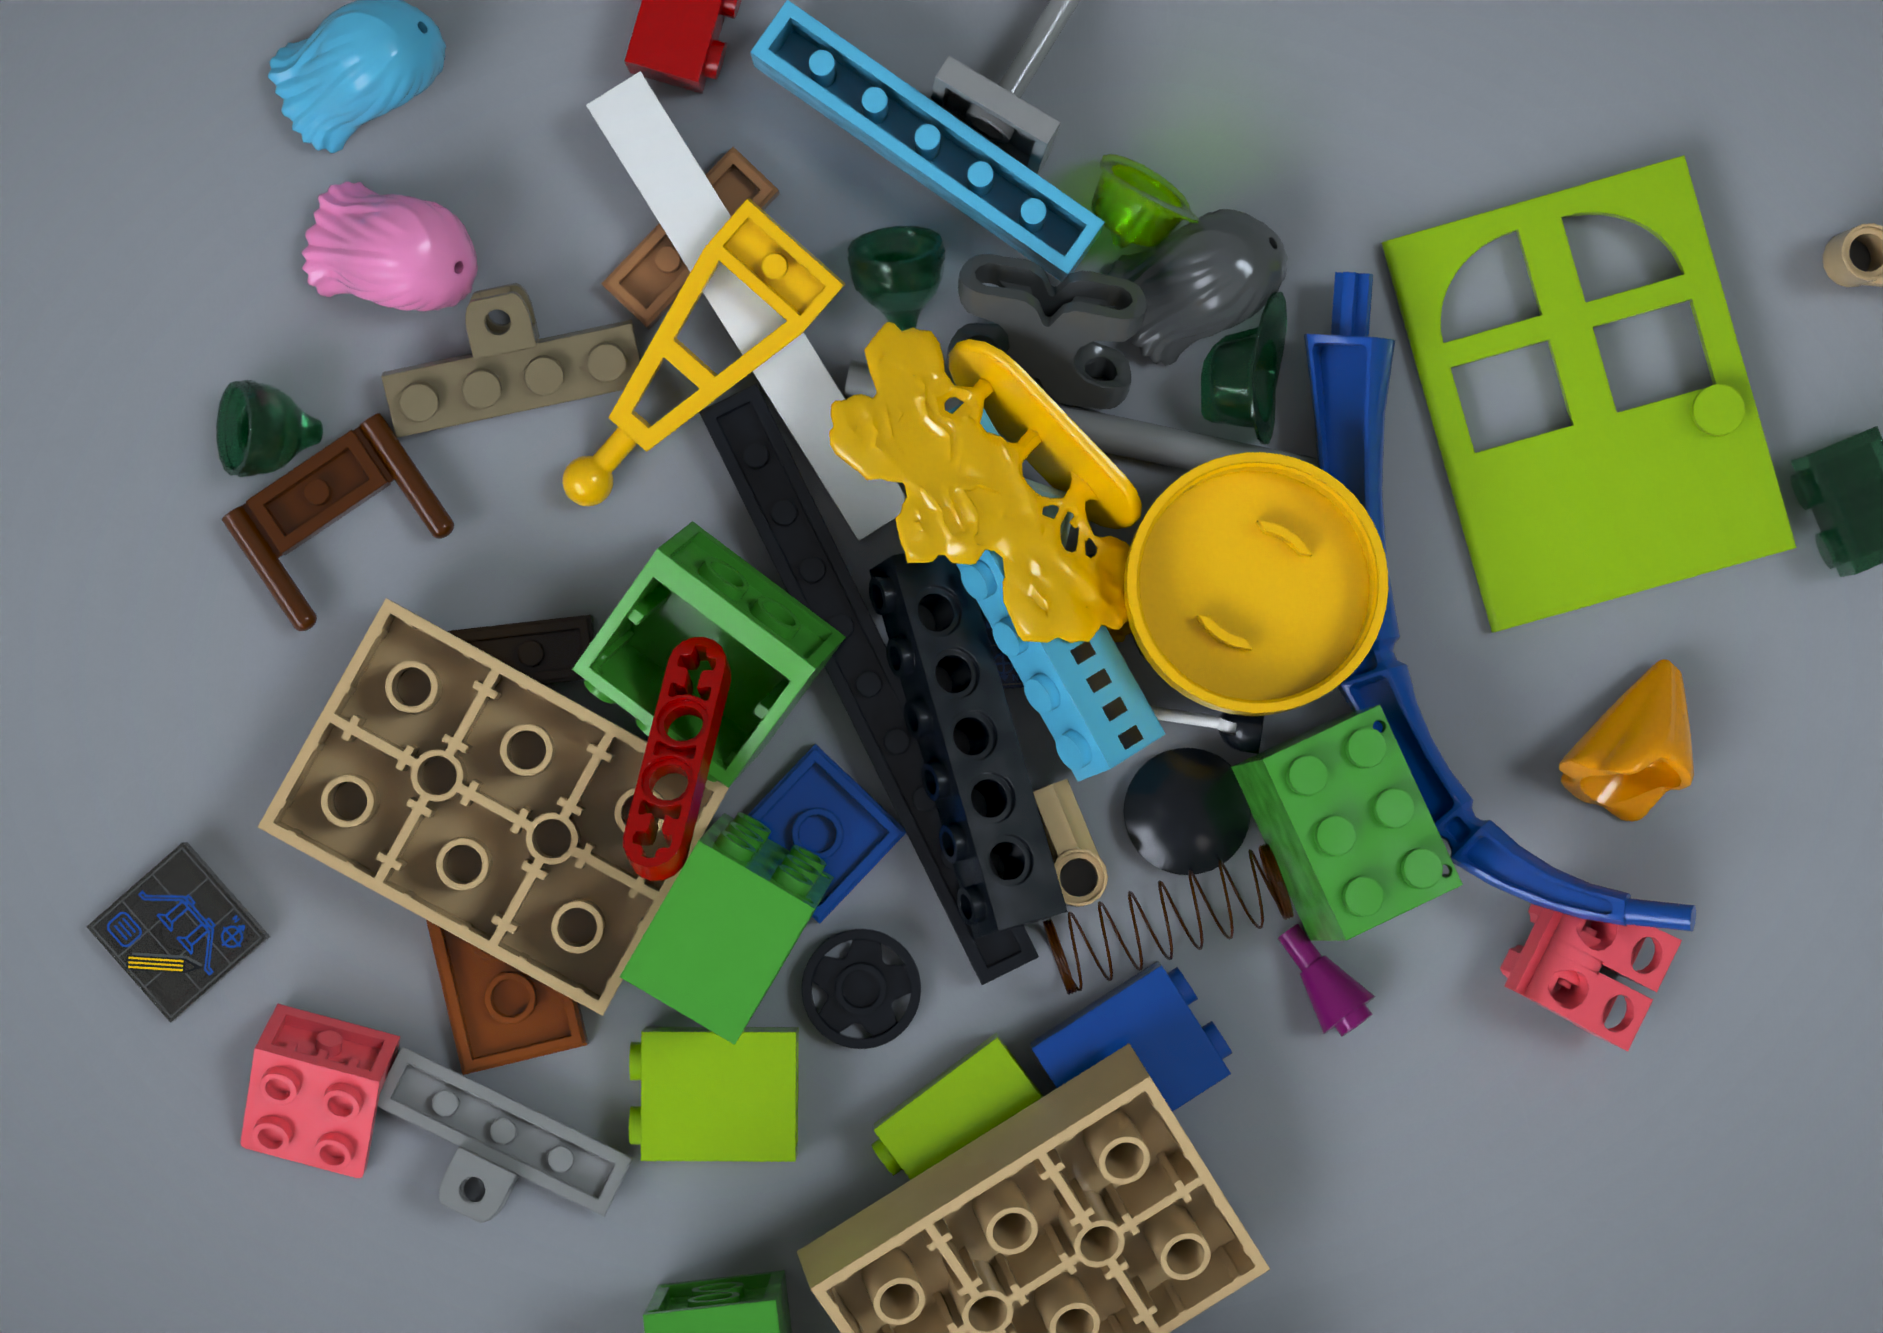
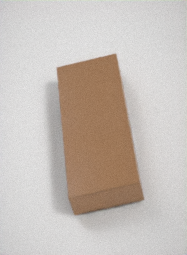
(654, 270)

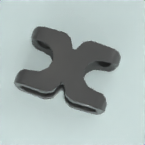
(1055, 327)

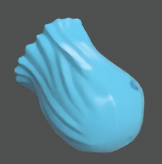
(356, 69)

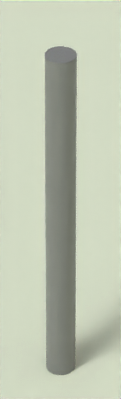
(1117, 434)

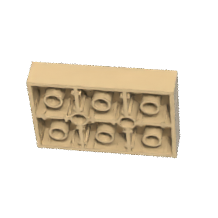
(480, 805)
(1047, 1224)

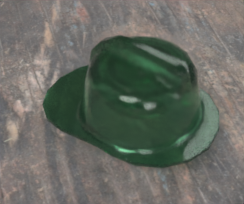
(1244, 371)

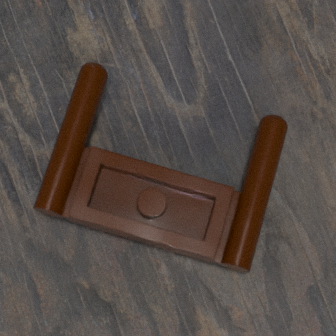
(320, 495)

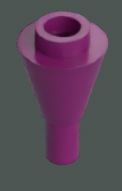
(1333, 993)

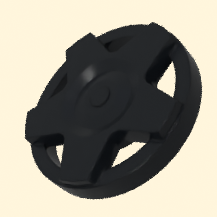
(861, 988)

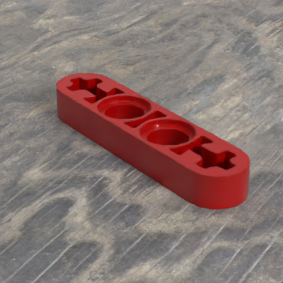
(670, 756)

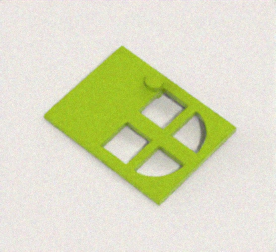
(1615, 494)

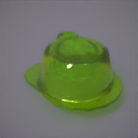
(1137, 203)

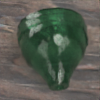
(897, 270)
(261, 429)

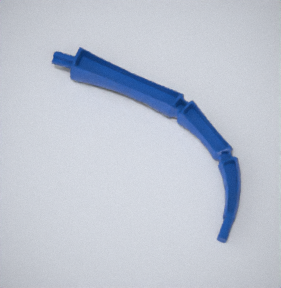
(1349, 406)

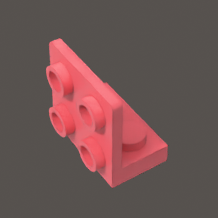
(316, 1090)

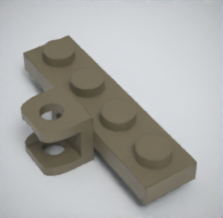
(509, 367)

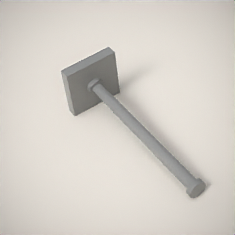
(997, 108)

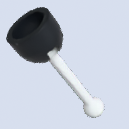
(1236, 731)

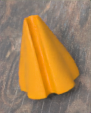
(1635, 748)

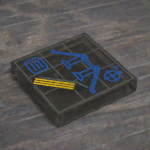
(178, 931)

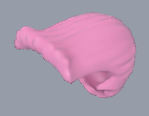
(389, 250)

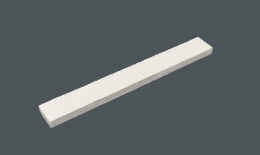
(691, 217)

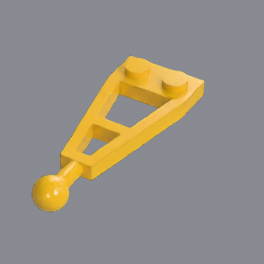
(771, 266)

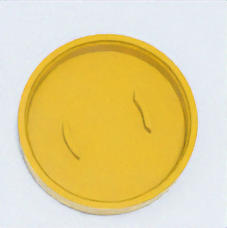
(1255, 584)

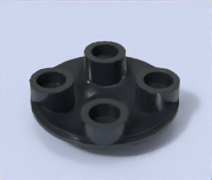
(1186, 811)

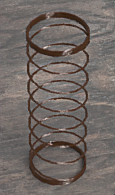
(1274, 884)

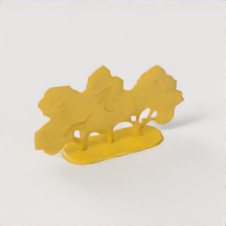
(970, 483)

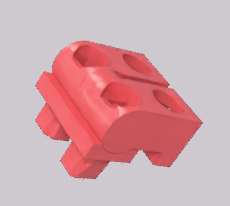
(1563, 966)

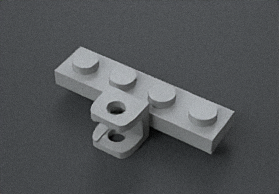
(498, 1140)

